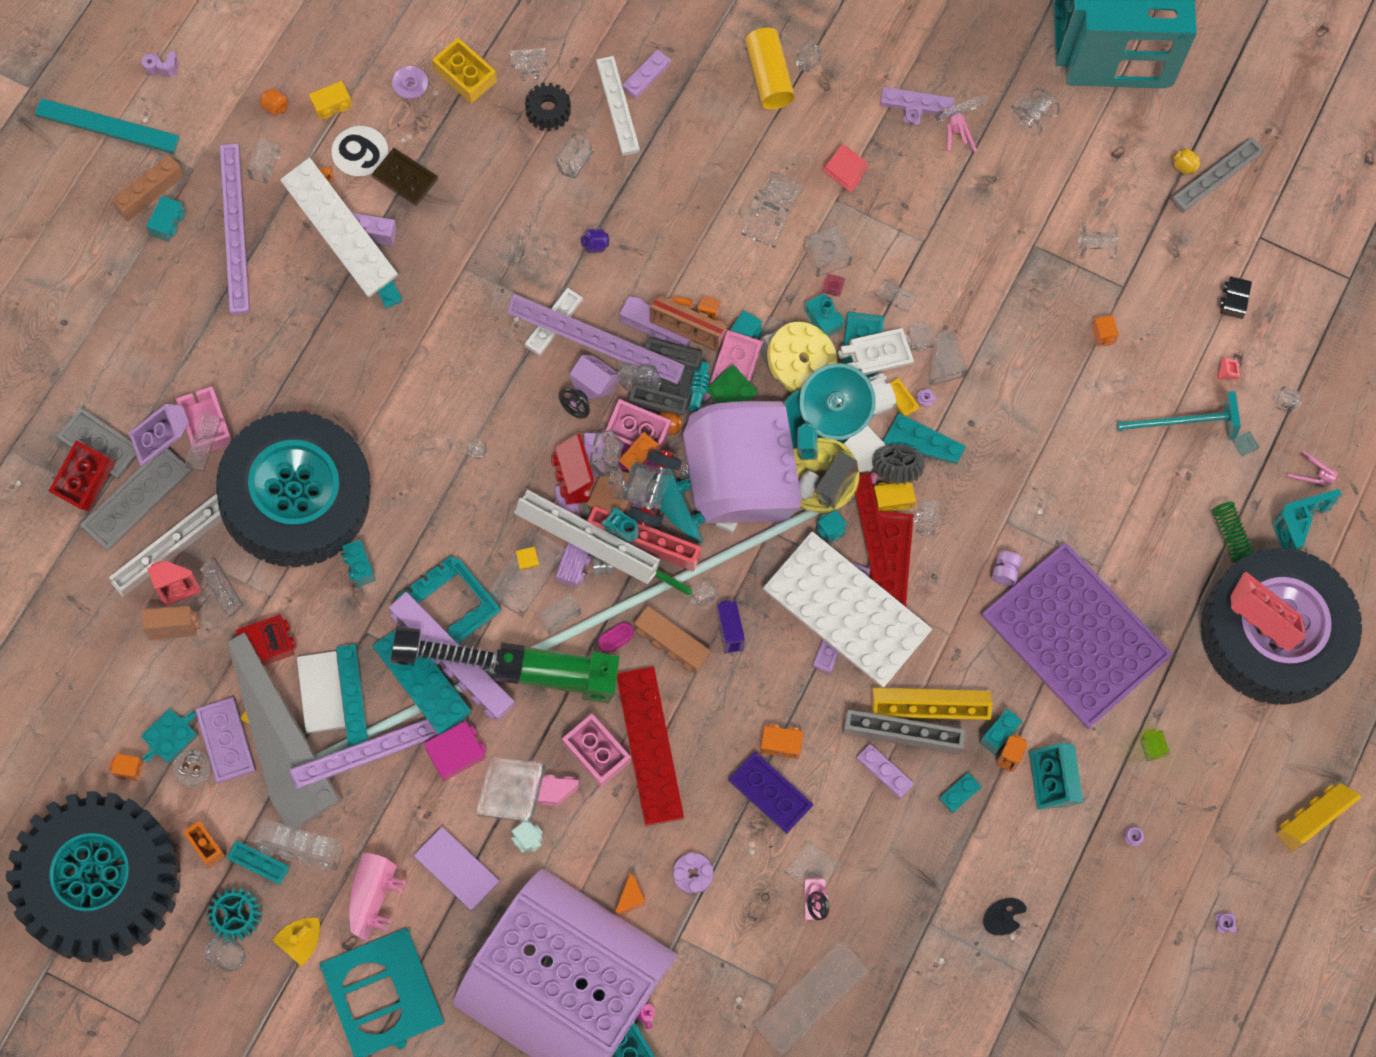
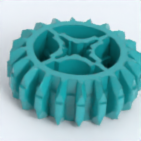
(239, 906)

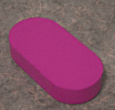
(616, 638)

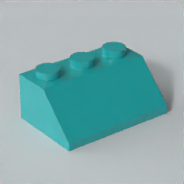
(1056, 776)

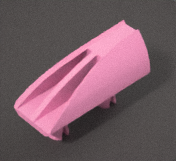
(368, 891)

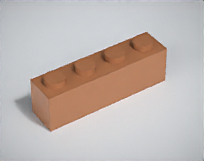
(147, 188)
(672, 640)

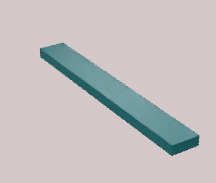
(107, 126)

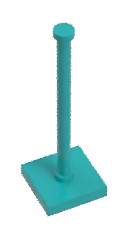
(1230, 416)

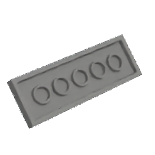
(135, 499)

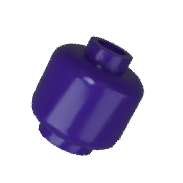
(595, 240)

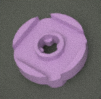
(681, 874)

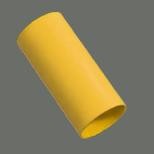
(769, 68)

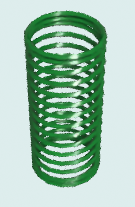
(1237, 556)

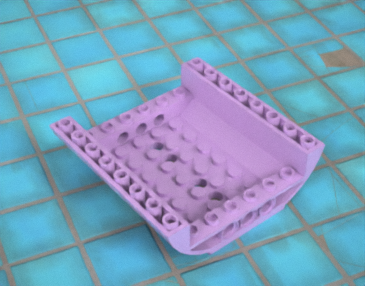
(540, 1005)

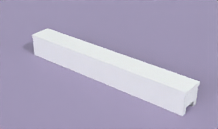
(587, 537)
(167, 546)

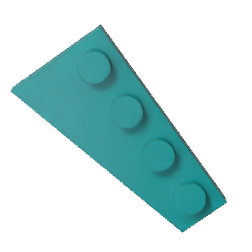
(926, 440)

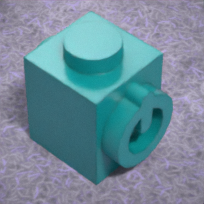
(831, 526)

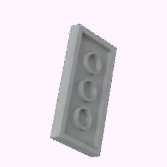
(100, 436)

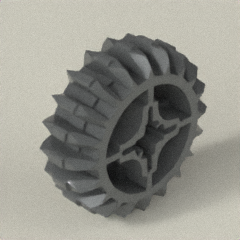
(898, 463)

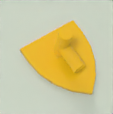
(299, 939)

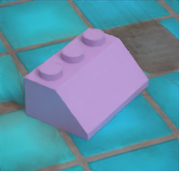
(158, 432)

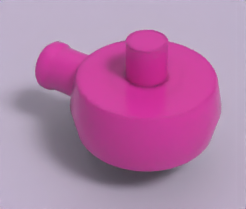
(647, 1015)

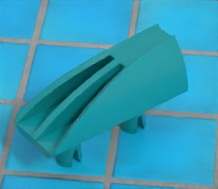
(678, 510)

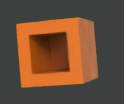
(1105, 330)
(126, 767)

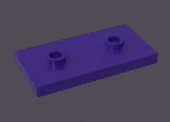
(770, 792)

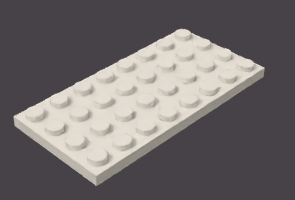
(847, 609)

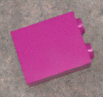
(455, 750)

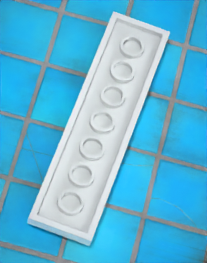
(339, 227)

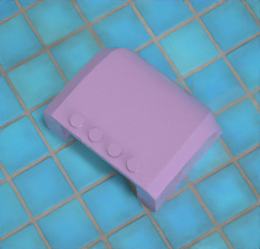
(742, 462)

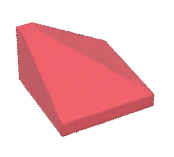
(1229, 369)

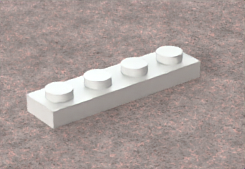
(542, 337)

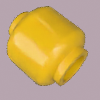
(1186, 161)

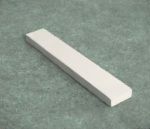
(618, 106)

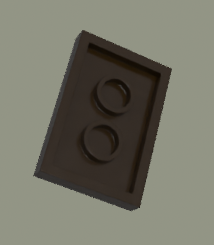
(404, 176)

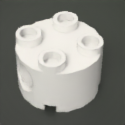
(883, 393)

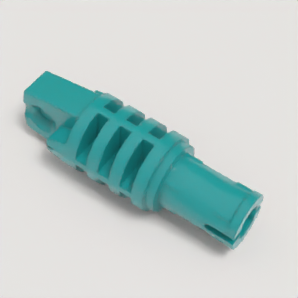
(699, 386)

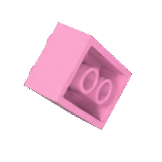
(596, 750)

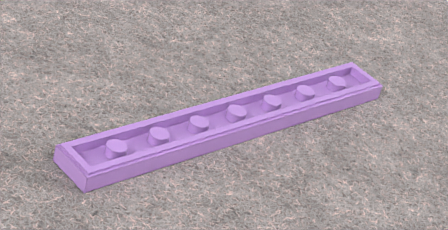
(362, 754)

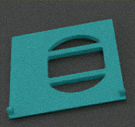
(404, 967)

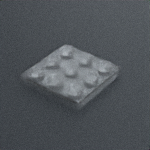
(511, 789)

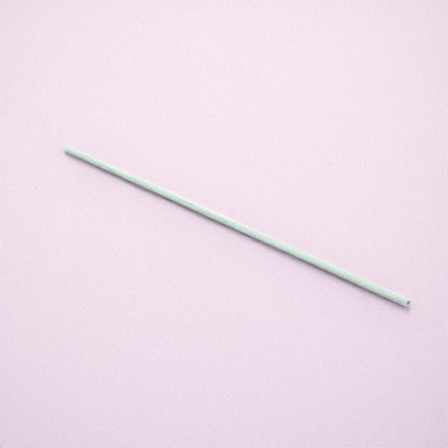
(604, 615)

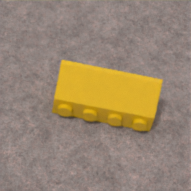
(1317, 816)

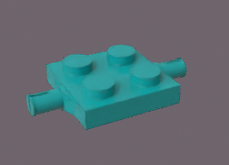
(169, 736)

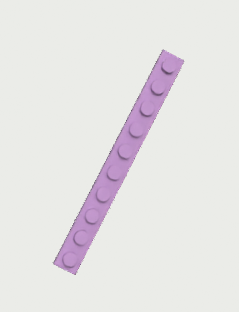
(234, 229)
(593, 337)

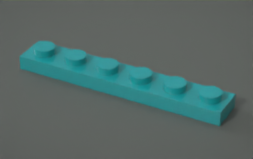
(352, 695)

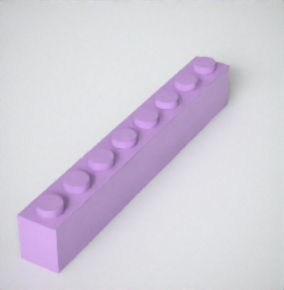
(475, 681)

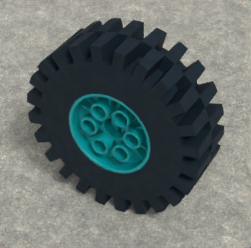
(111, 921)

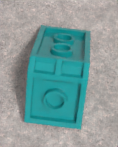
(1292, 529)

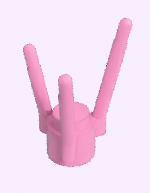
(958, 125)
(1326, 474)

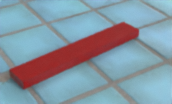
(872, 530)

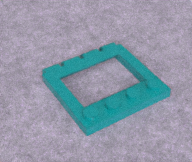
(437, 578)

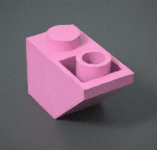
(555, 790)

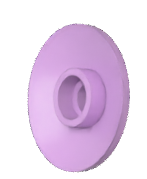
(410, 75)

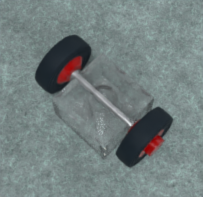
(648, 485)

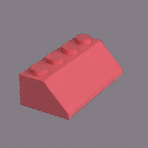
(1268, 612)

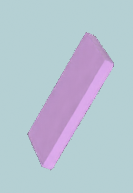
(225, 740)
(456, 869)

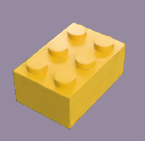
(464, 70)

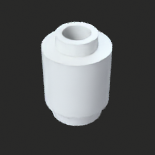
(808, 484)

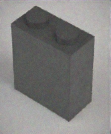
(836, 480)

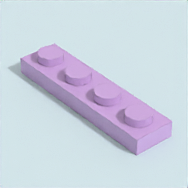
(902, 98)

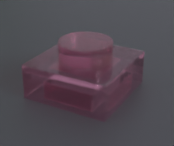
(833, 285)

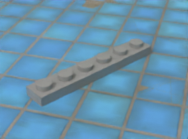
(1217, 175)

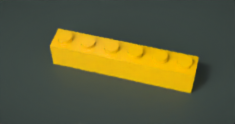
(932, 703)

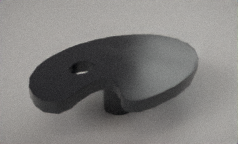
(999, 920)

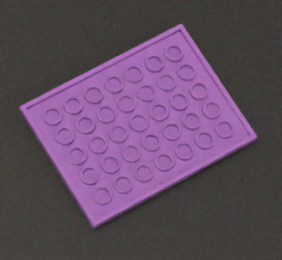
(1076, 635)

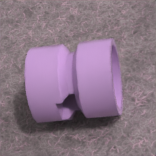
(1006, 568)

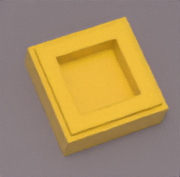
(527, 558)

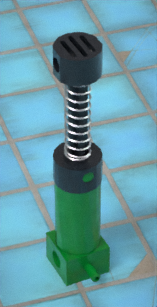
(516, 664)

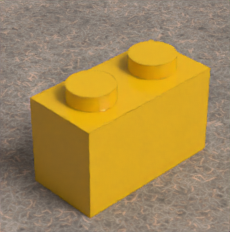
(330, 100)
(894, 497)

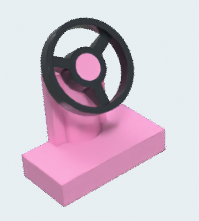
(815, 899)

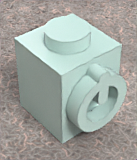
(527, 837)

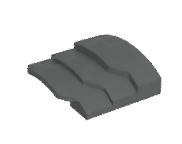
(671, 396)

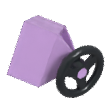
(591, 381)

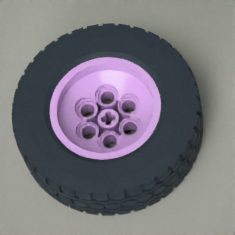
(1329, 621)

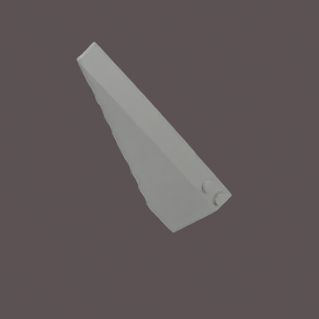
(278, 740)

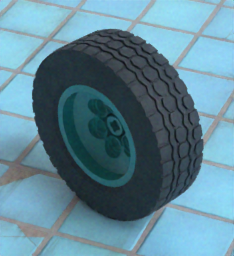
(294, 446)

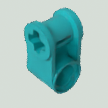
(618, 522)

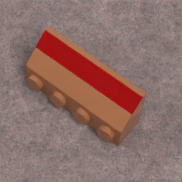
(687, 323)

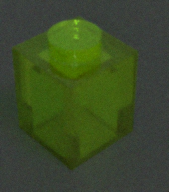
(1154, 745)

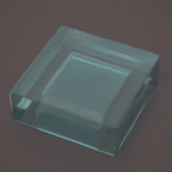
(1245, 444)

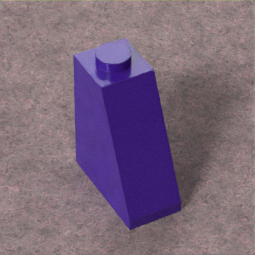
(730, 627)

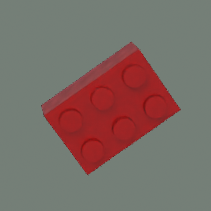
(82, 475)

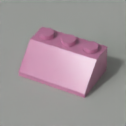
(631, 421)

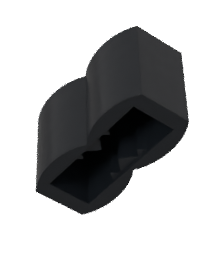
(1236, 297)

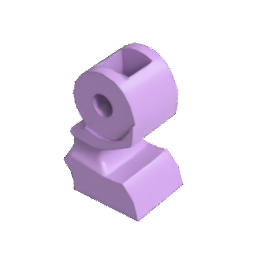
(153, 65)

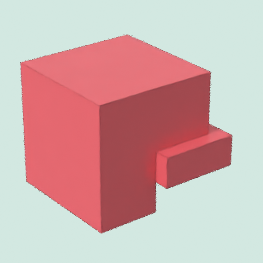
(846, 168)

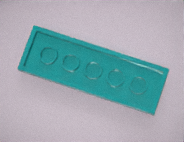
(426, 688)

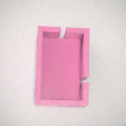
(209, 405)

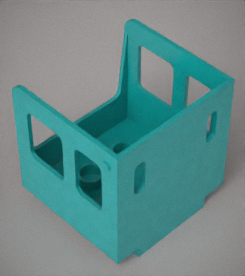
(1096, 32)

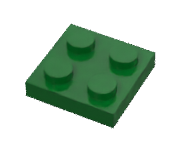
(731, 387)

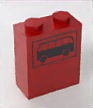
(270, 639)

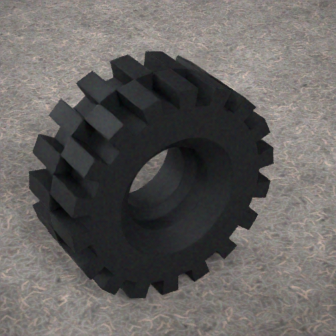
(551, 118)

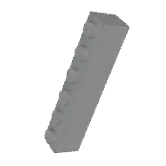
(904, 732)

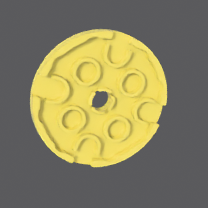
(792, 341)
(827, 453)

